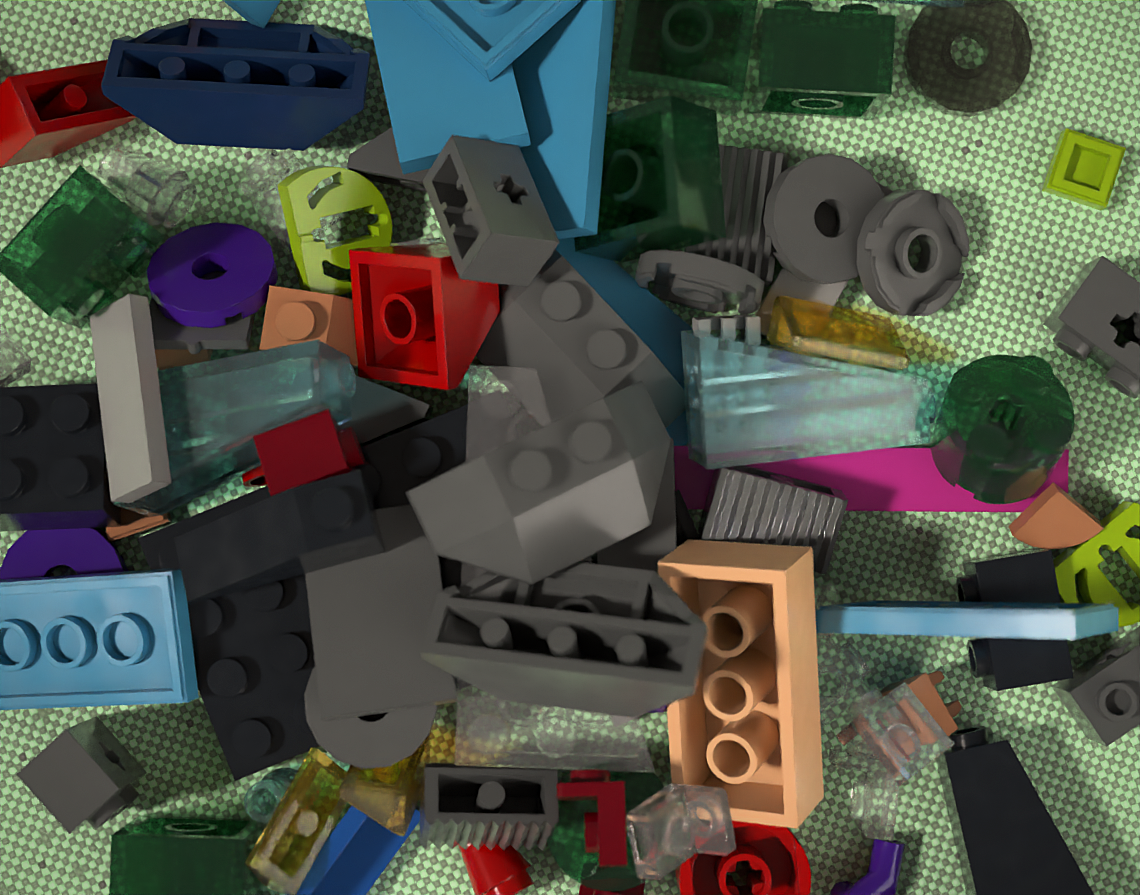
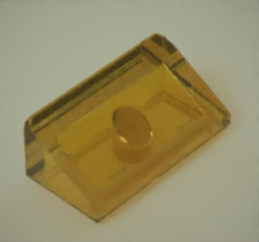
(836, 333)
(390, 792)
(299, 825)

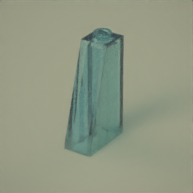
(224, 402)
(783, 403)

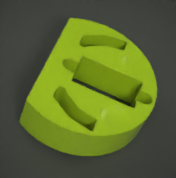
(302, 216)
(1086, 557)

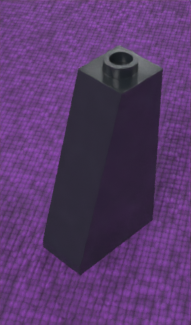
(1001, 823)

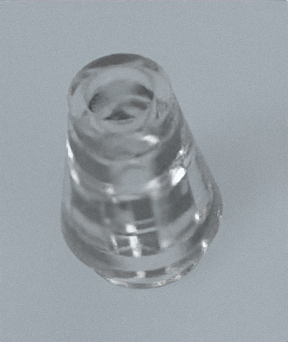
(149, 186)

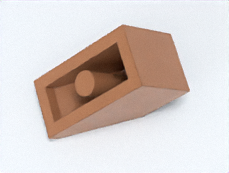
(306, 316)

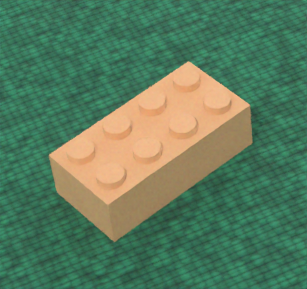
(758, 680)

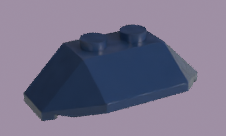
(238, 82)

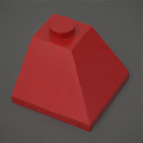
(417, 315)

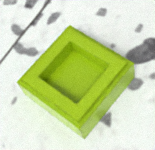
(1083, 169)

